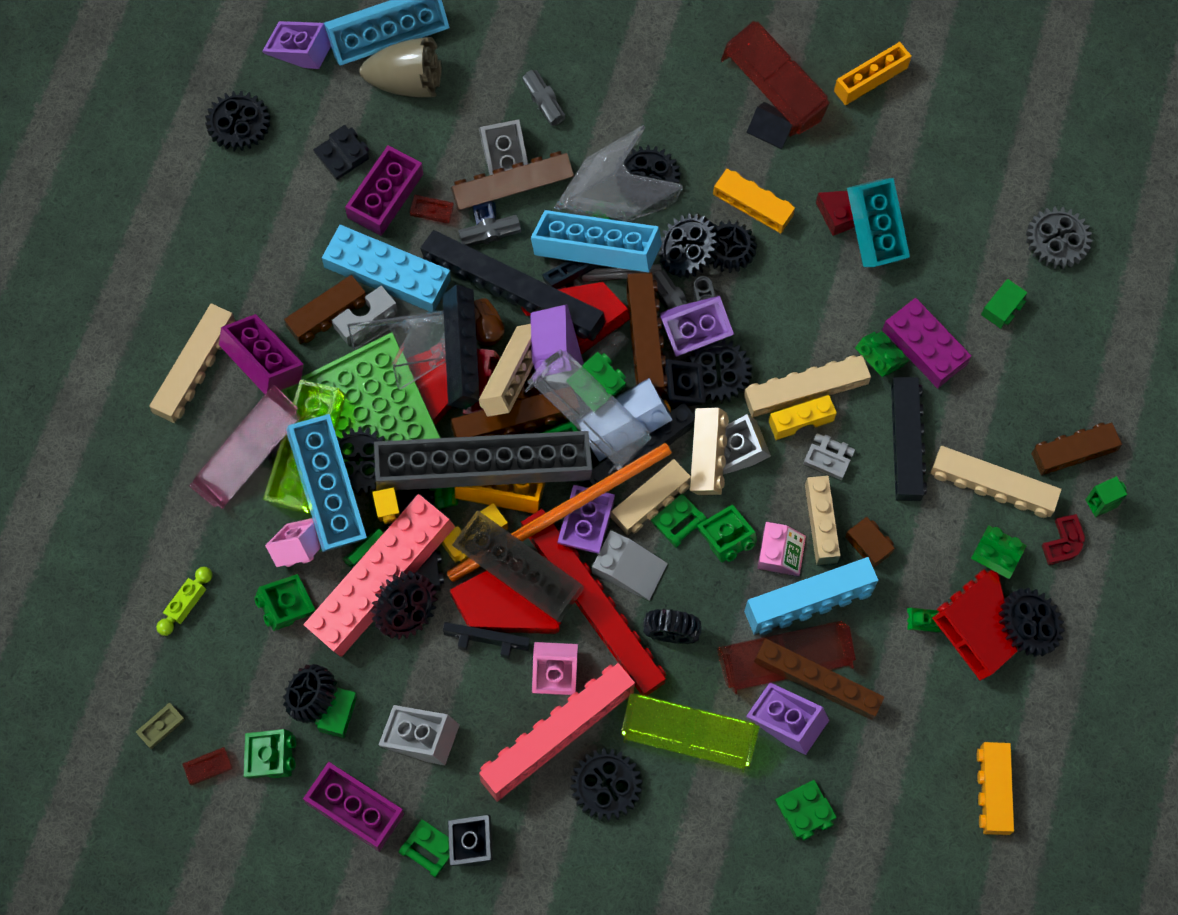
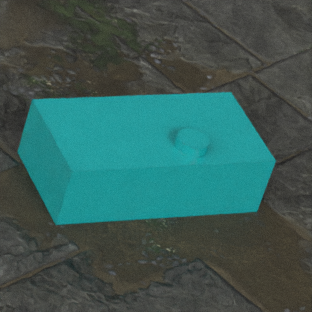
(878, 222)

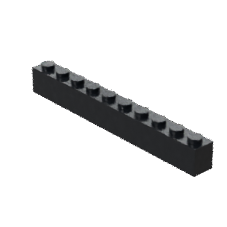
(509, 282)

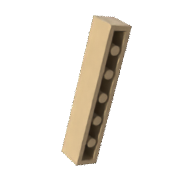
(191, 365)
(509, 374)
(806, 386)
(996, 482)

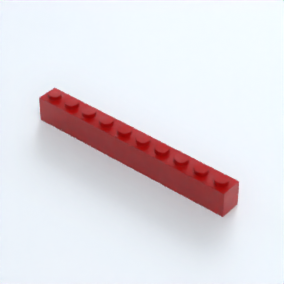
(601, 611)

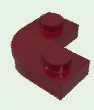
(1070, 542)

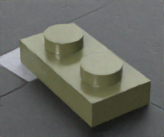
(160, 726)

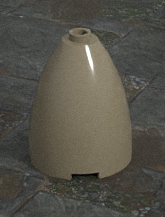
(405, 68)

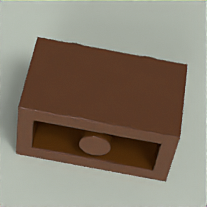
(870, 541)

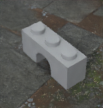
(380, 306)

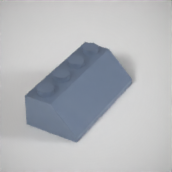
(645, 405)

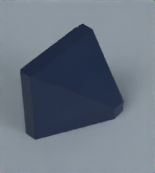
(484, 211)

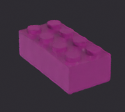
(384, 190)
(926, 343)
(260, 354)
(353, 806)

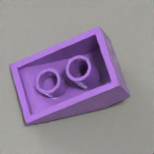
(299, 43)
(696, 324)
(553, 331)
(588, 524)
(789, 717)

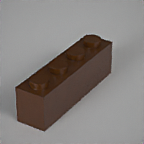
(320, 312)
(1076, 448)

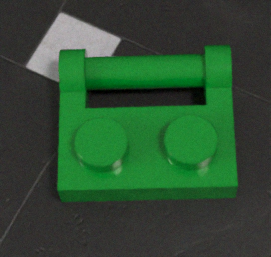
(675, 514)
(357, 554)
(432, 841)

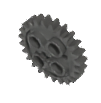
(1051, 223)

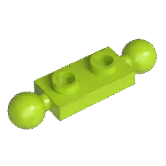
(184, 601)

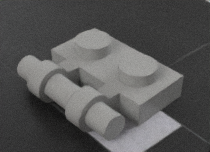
(827, 461)

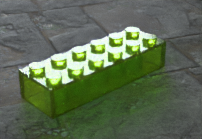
(284, 484)

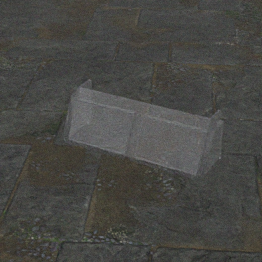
(590, 408)

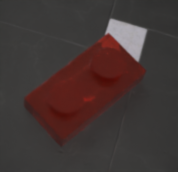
(431, 209)
(207, 766)

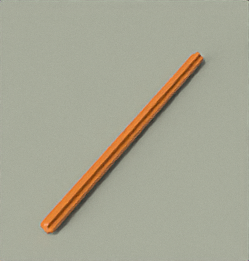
(573, 503)

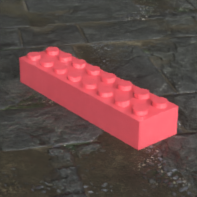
(401, 548)
(556, 732)

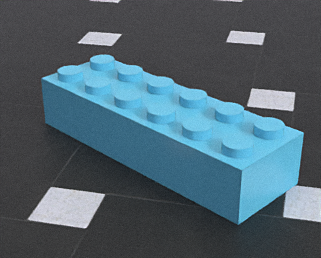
(383, 25)
(596, 241)
(382, 264)
(326, 482)
(811, 596)

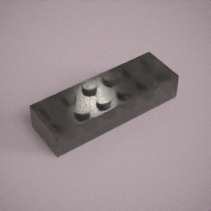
(518, 566)

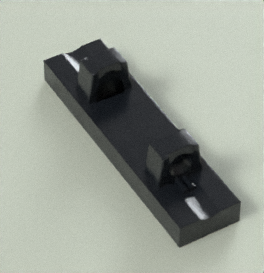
(558, 276)
(468, 633)

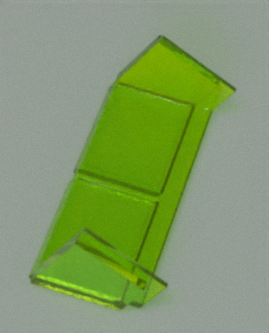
(689, 731)

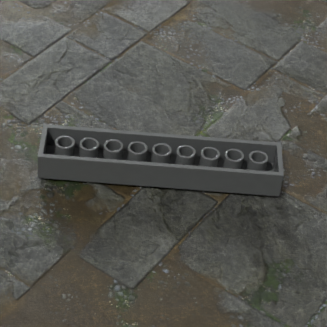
(482, 460)

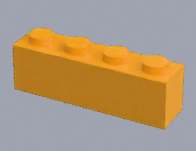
(872, 73)
(754, 200)
(996, 788)

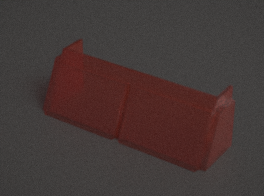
(777, 77)
(823, 644)

